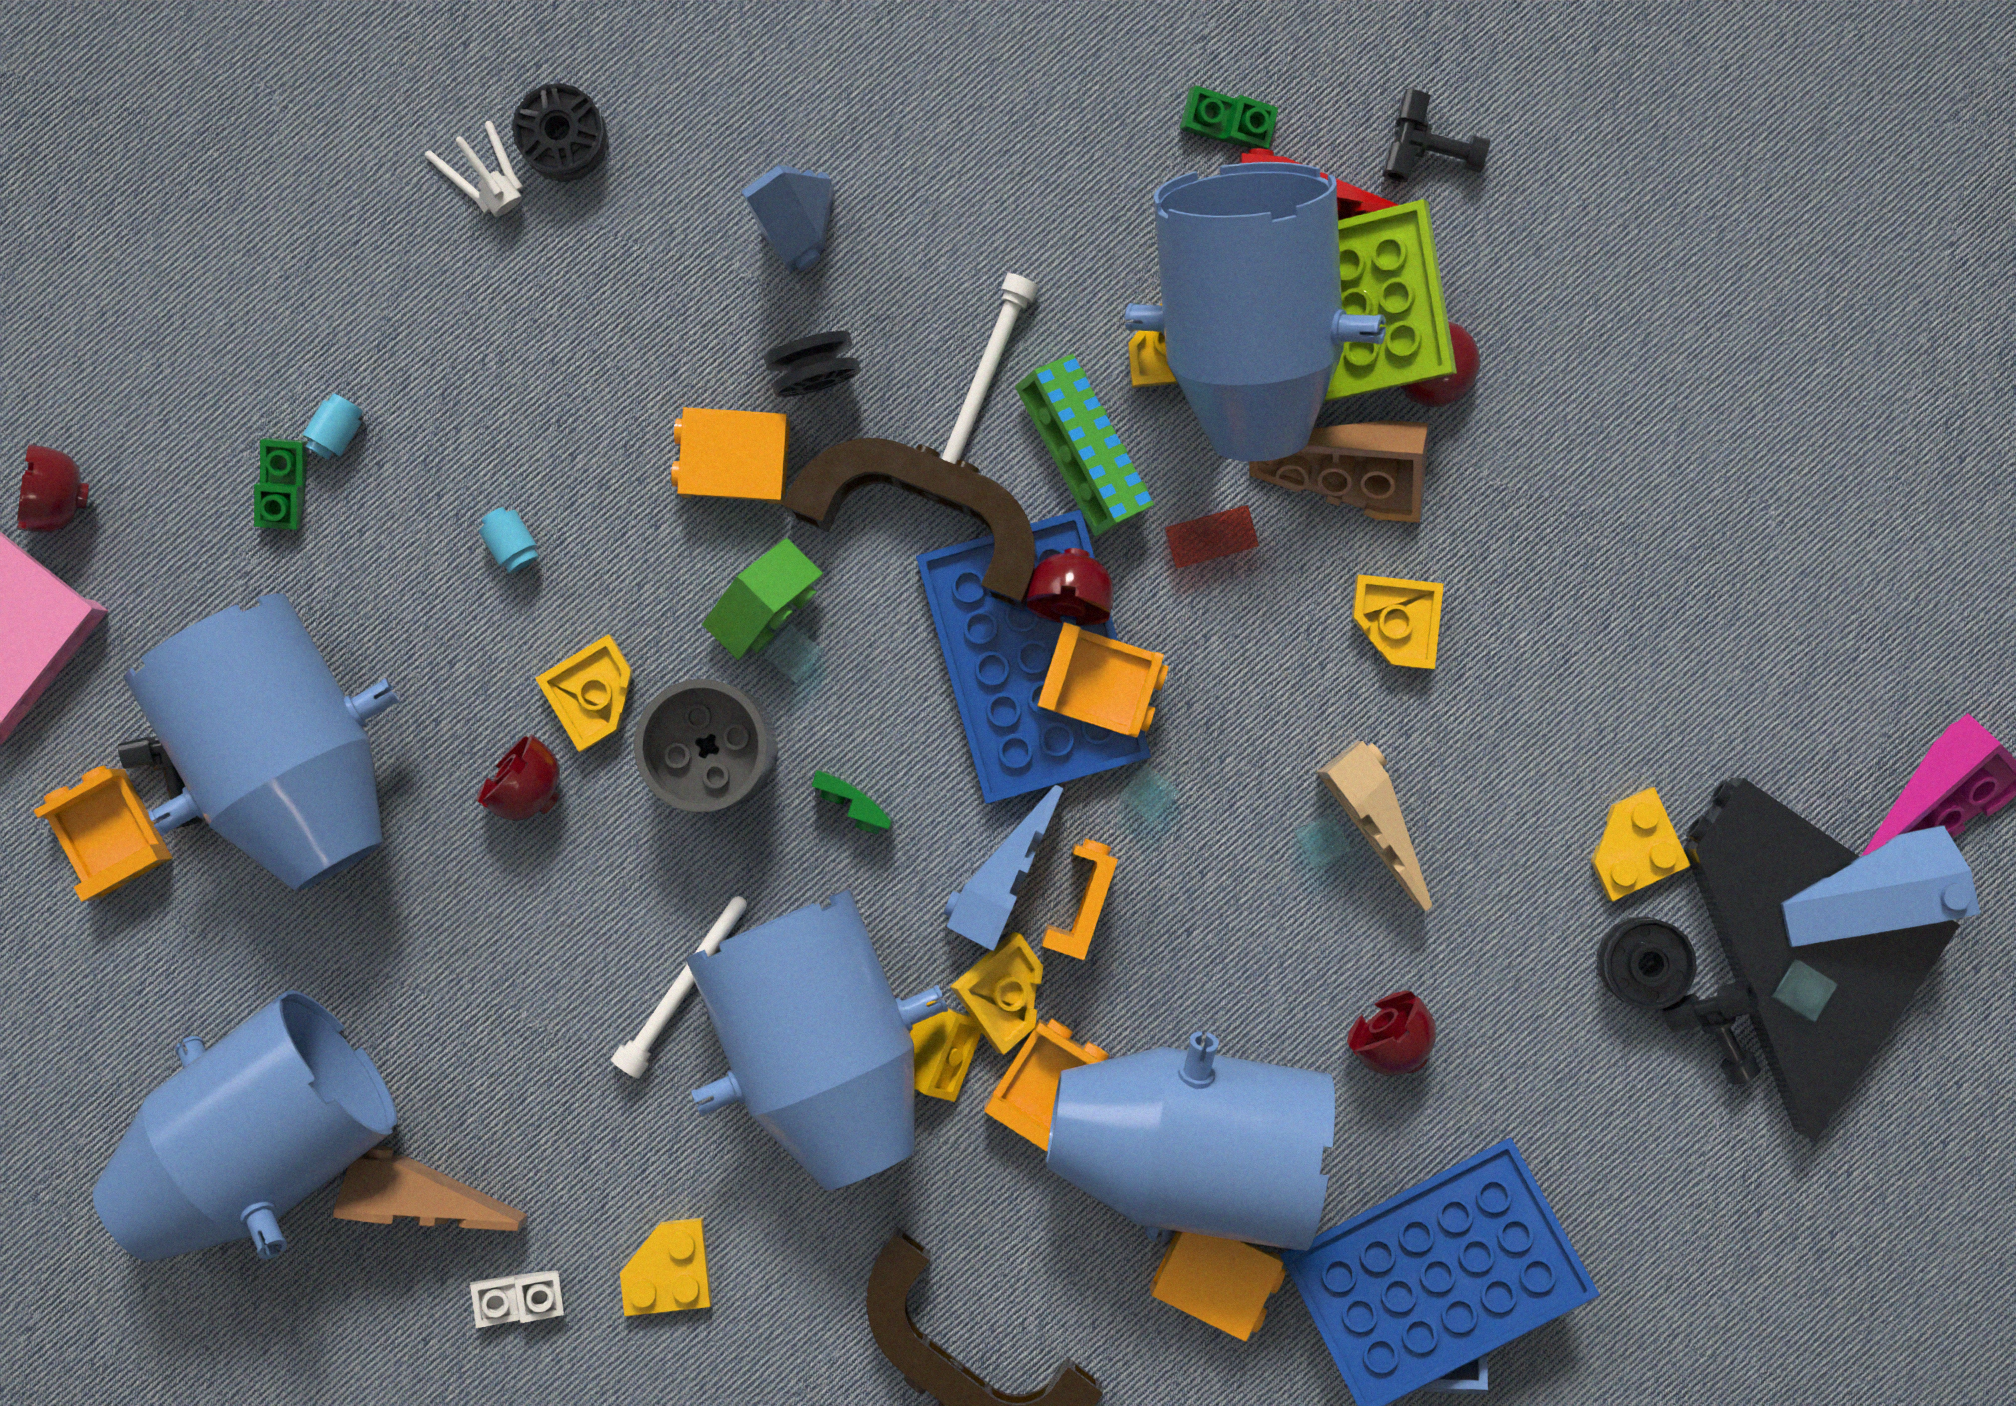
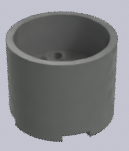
(671, 752)

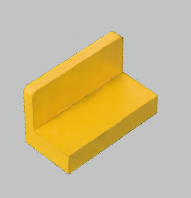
(943, 1052)

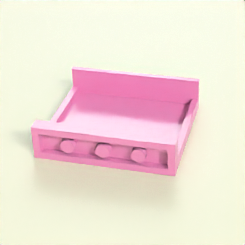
(39, 630)

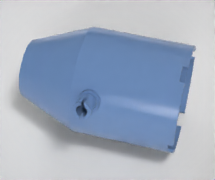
(1252, 302)
(265, 741)
(815, 1040)
(243, 1134)
(1198, 1142)

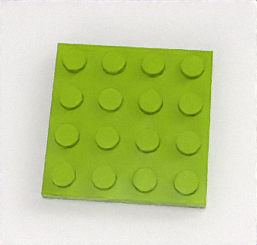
(1393, 272)

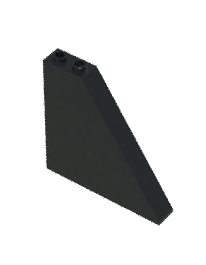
(1746, 863)

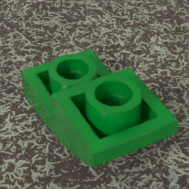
(1229, 119)
(281, 484)
(864, 809)

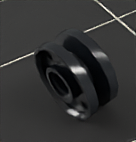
(543, 113)
(812, 363)
(1672, 967)

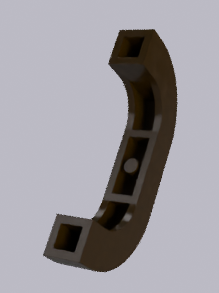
(921, 471)
(932, 1367)

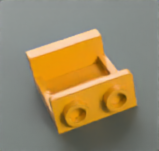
(732, 454)
(1102, 681)
(104, 831)
(1078, 940)
(1029, 1085)
(1218, 1281)

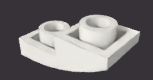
(516, 1298)

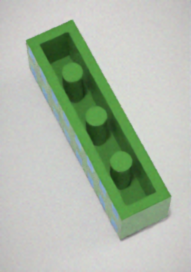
(1084, 444)

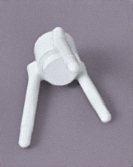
(497, 192)

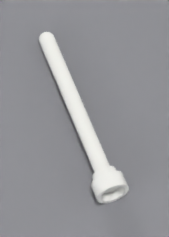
(1017, 294)
(634, 1055)

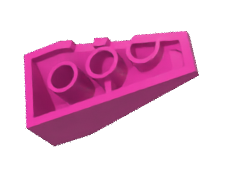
(1956, 780)

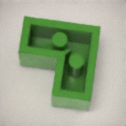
(763, 599)

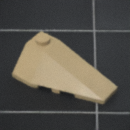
(1370, 801)

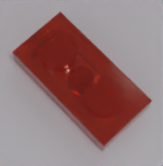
(1211, 537)

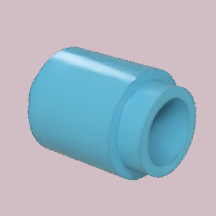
(332, 427)
(508, 539)

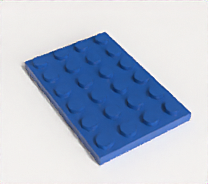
(1000, 667)
(1439, 1276)

